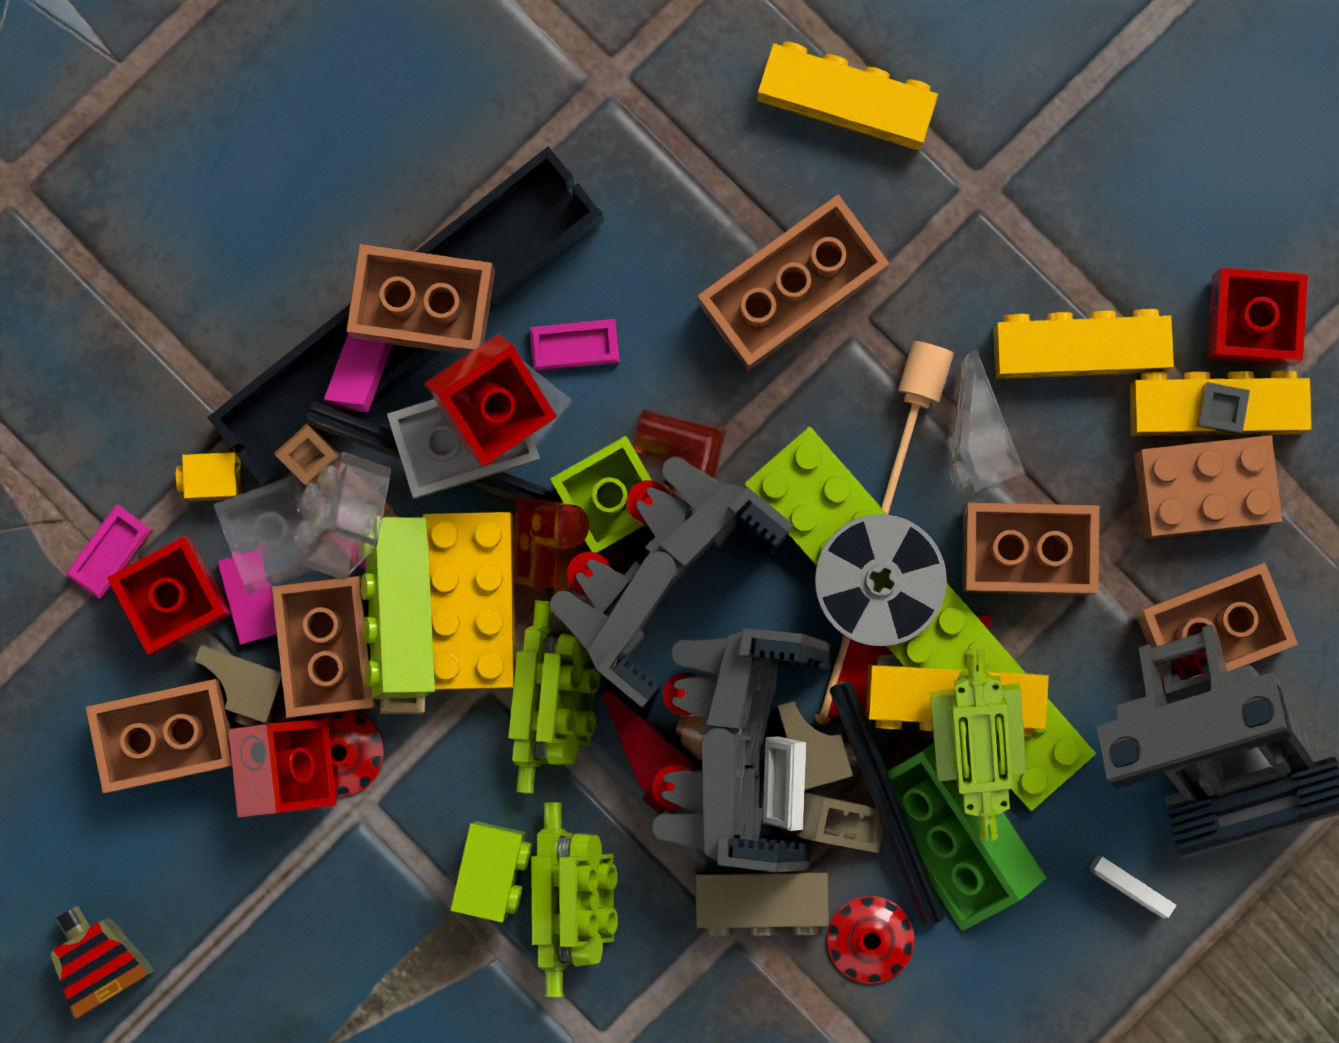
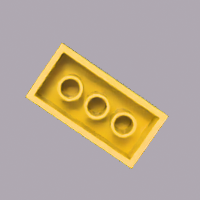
(472, 599)

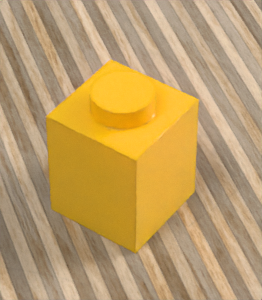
(209, 476)

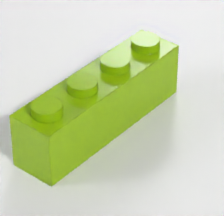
(399, 612)

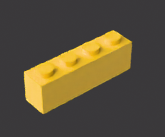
(847, 96)
(1083, 346)
(1172, 406)
(904, 695)

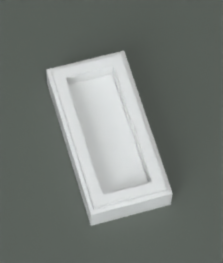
(784, 783)
(1132, 887)

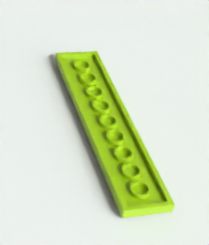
(822, 496)

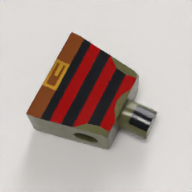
(95, 961)

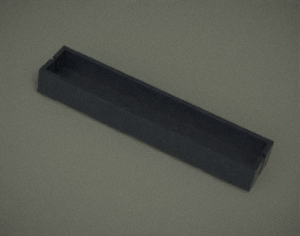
(514, 227)

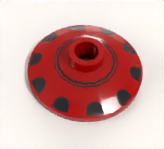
(363, 749)
(866, 916)

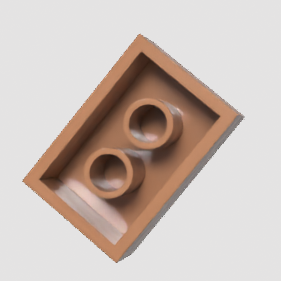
(420, 300)
(1208, 487)
(1030, 549)
(1240, 608)
(322, 647)
(161, 735)

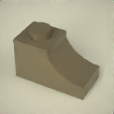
(249, 687)
(826, 756)
(840, 823)

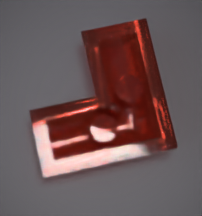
(673, 436)
(539, 531)

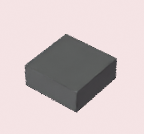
(1223, 408)

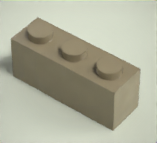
(762, 902)

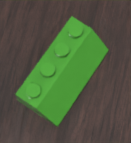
(966, 873)

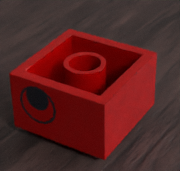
(1257, 317)
(491, 400)
(169, 596)
(282, 767)

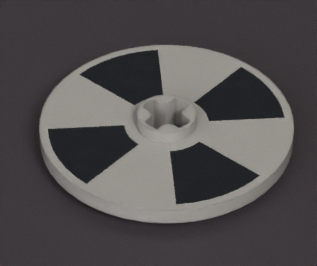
(913, 568)

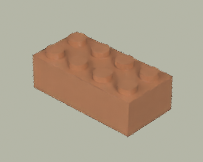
(793, 282)

